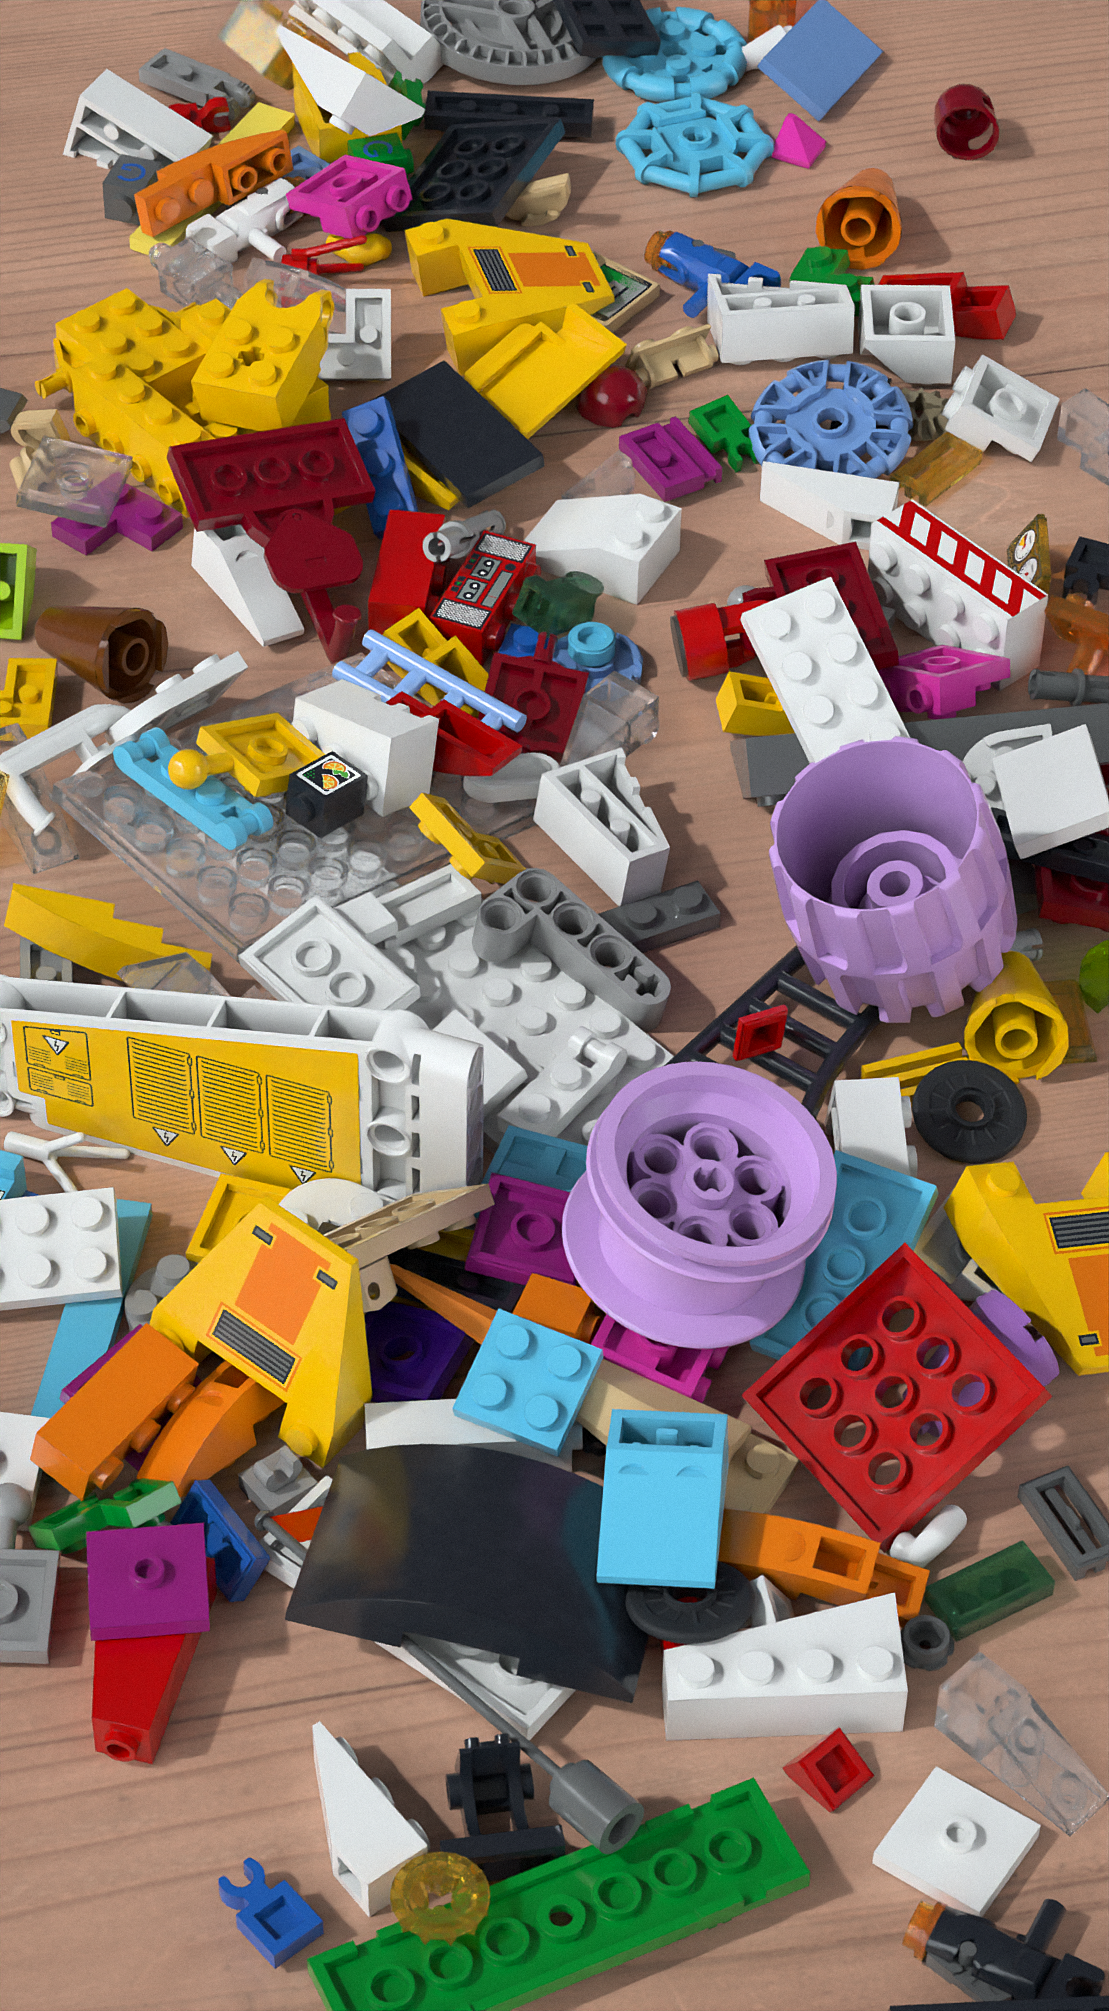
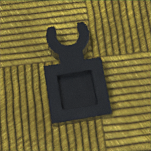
(1087, 569)

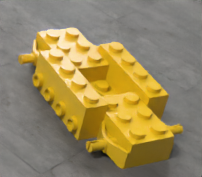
(134, 382)

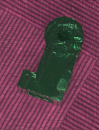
(557, 603)

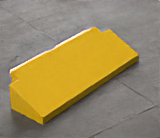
(530, 381)

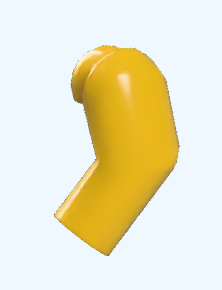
(374, 250)

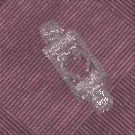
(193, 274)

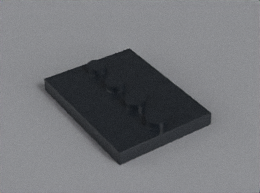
(477, 172)

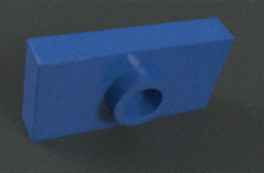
(227, 1540)

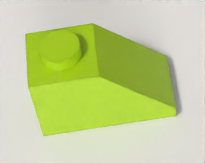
(16, 588)

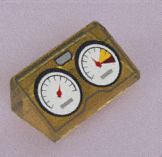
(1030, 553)

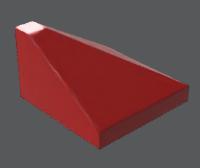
(760, 1032)
(829, 1770)

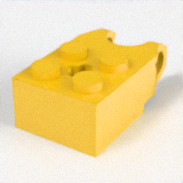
(323, 137)
(263, 360)

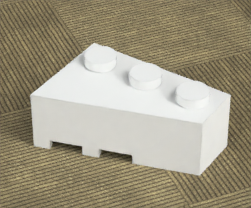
(779, 322)
(375, 738)
(603, 825)

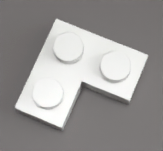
(366, 346)

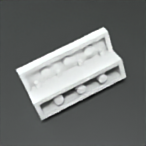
(376, 32)

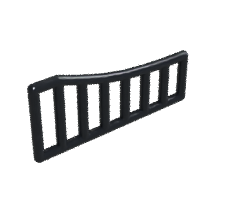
(835, 1054)

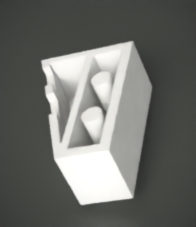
(124, 120)
(871, 1122)

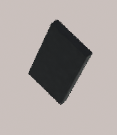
(460, 434)

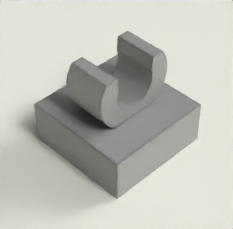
(277, 1482)

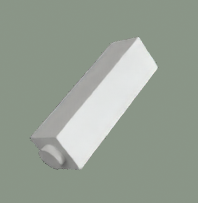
(435, 1424)

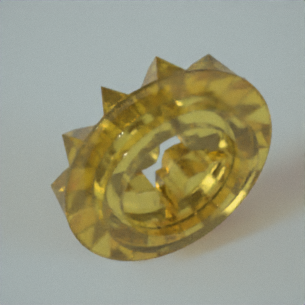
(442, 1875)

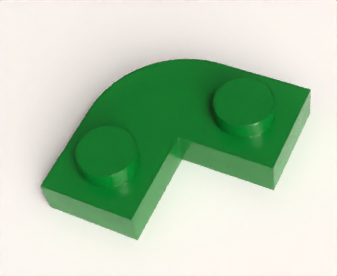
(829, 266)
(132, 1507)

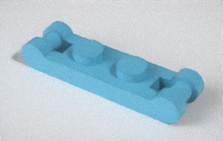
(210, 807)

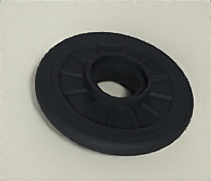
(964, 1140)
(715, 1617)

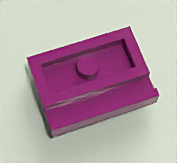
(670, 459)

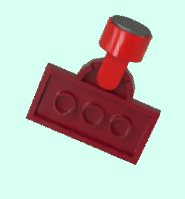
(701, 629)

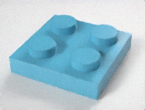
(528, 1382)

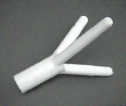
(63, 1147)

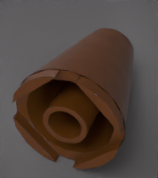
(106, 646)

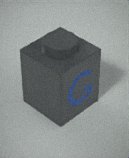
(124, 180)

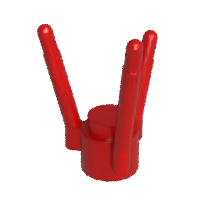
(301, 258)

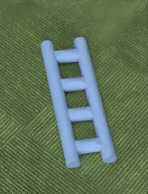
(420, 672)

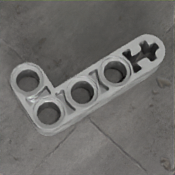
(630, 986)

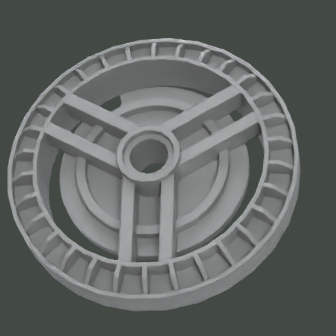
(503, 40)

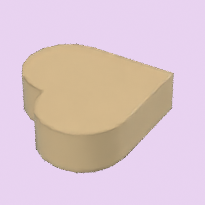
(34, 424)

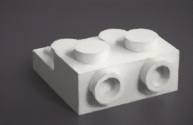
(999, 407)

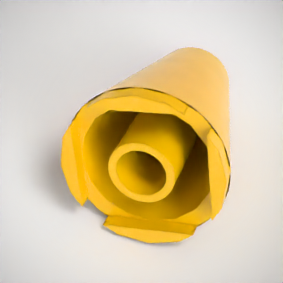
(1017, 1023)

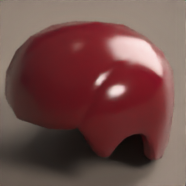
(612, 397)

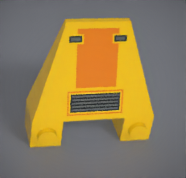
(512, 277)
(1043, 1255)
(287, 1316)

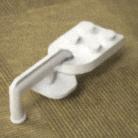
(174, 703)

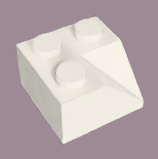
(909, 330)

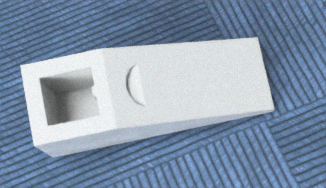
(828, 501)
(240, 577)
(362, 1826)

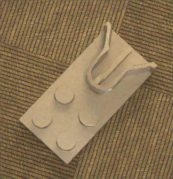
(404, 1223)

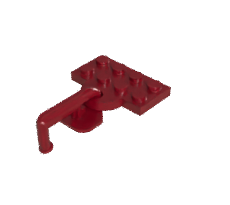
(285, 498)

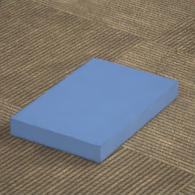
(819, 59)

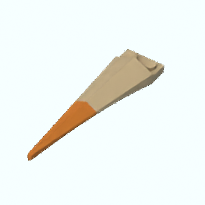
(755, 1468)

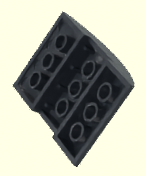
(474, 1556)

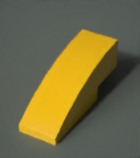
(423, 639)
(751, 707)

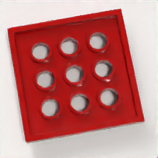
(932, 1395)

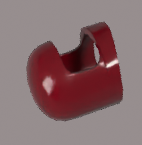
(961, 116)

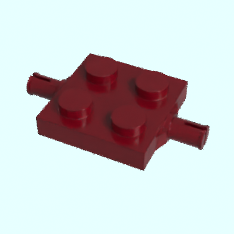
(540, 691)

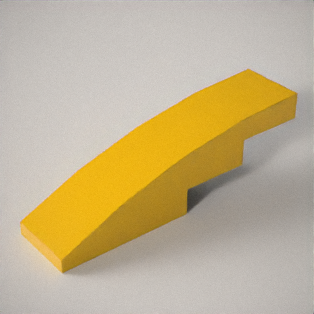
(86, 931)

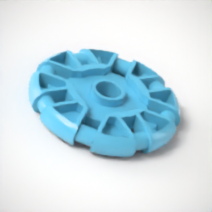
(683, 56)

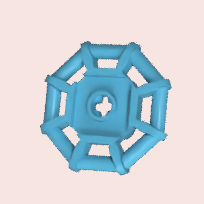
(713, 145)

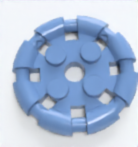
(838, 448)

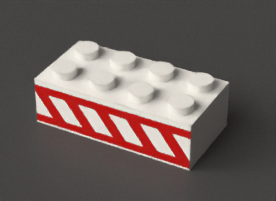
(955, 589)

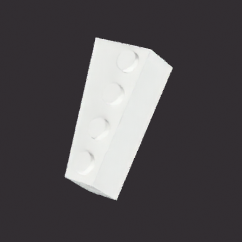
(791, 1677)

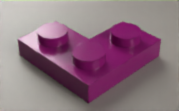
(134, 516)

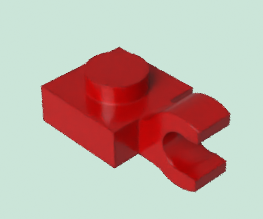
(205, 117)

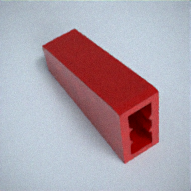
(138, 1688)

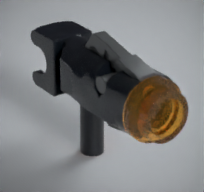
(993, 1964)

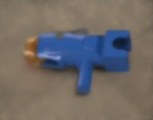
(691, 261)

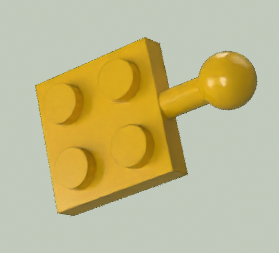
(252, 750)

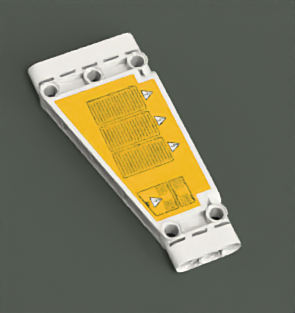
(247, 1084)

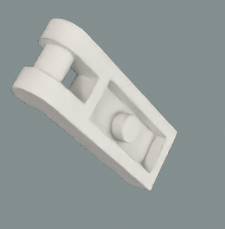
(564, 1085)

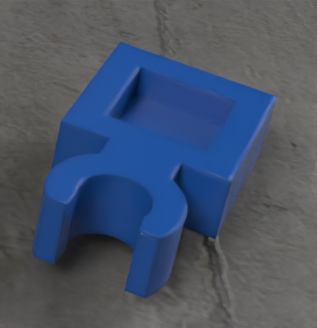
(273, 1918)

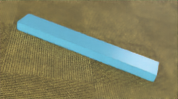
(91, 1327)

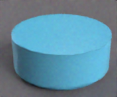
(591, 644)

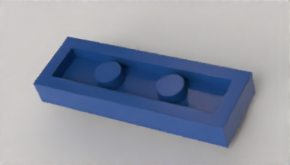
(383, 457)

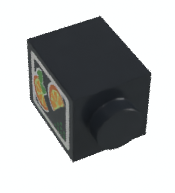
(326, 794)

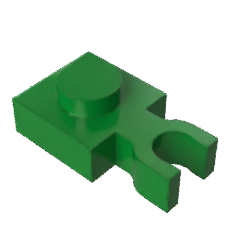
(723, 427)

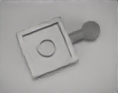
(26, 1586)

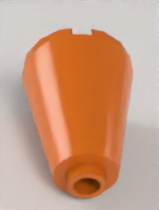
(862, 219)

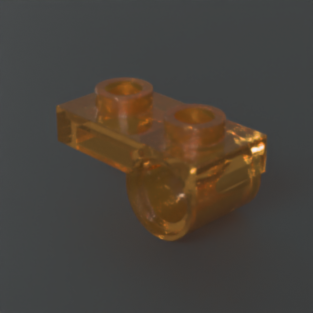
(768, 14)

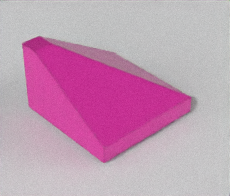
(797, 143)

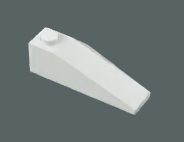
(347, 91)

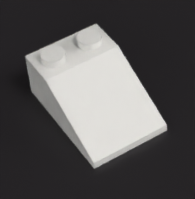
(613, 538)

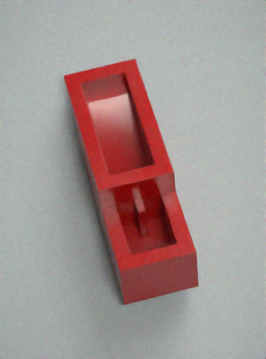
(976, 310)
(463, 742)

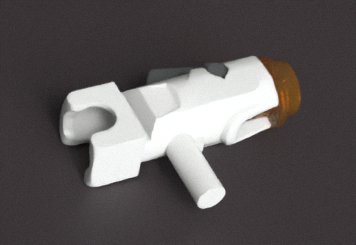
(249, 223)

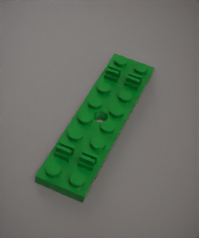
(661, 1886)

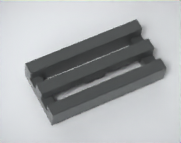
(1052, 1530)

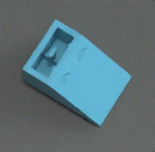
(663, 1498)

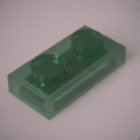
(989, 1590)

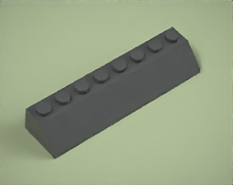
(770, 763)

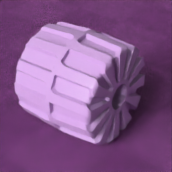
(893, 877)

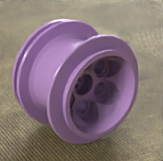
(699, 1205)

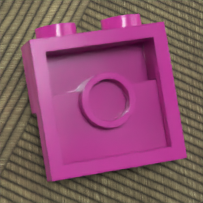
(352, 195)
(942, 679)
(665, 1364)

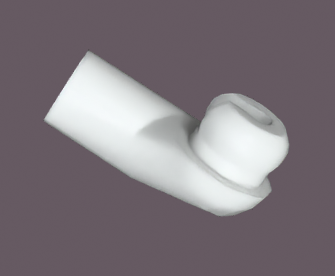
(932, 1539)

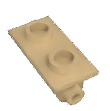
(685, 347)

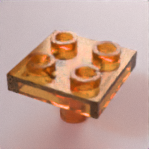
(1083, 626)

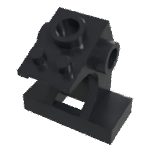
(494, 1781)

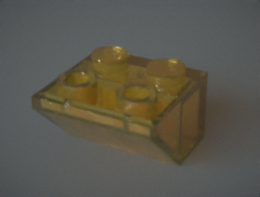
(254, 39)

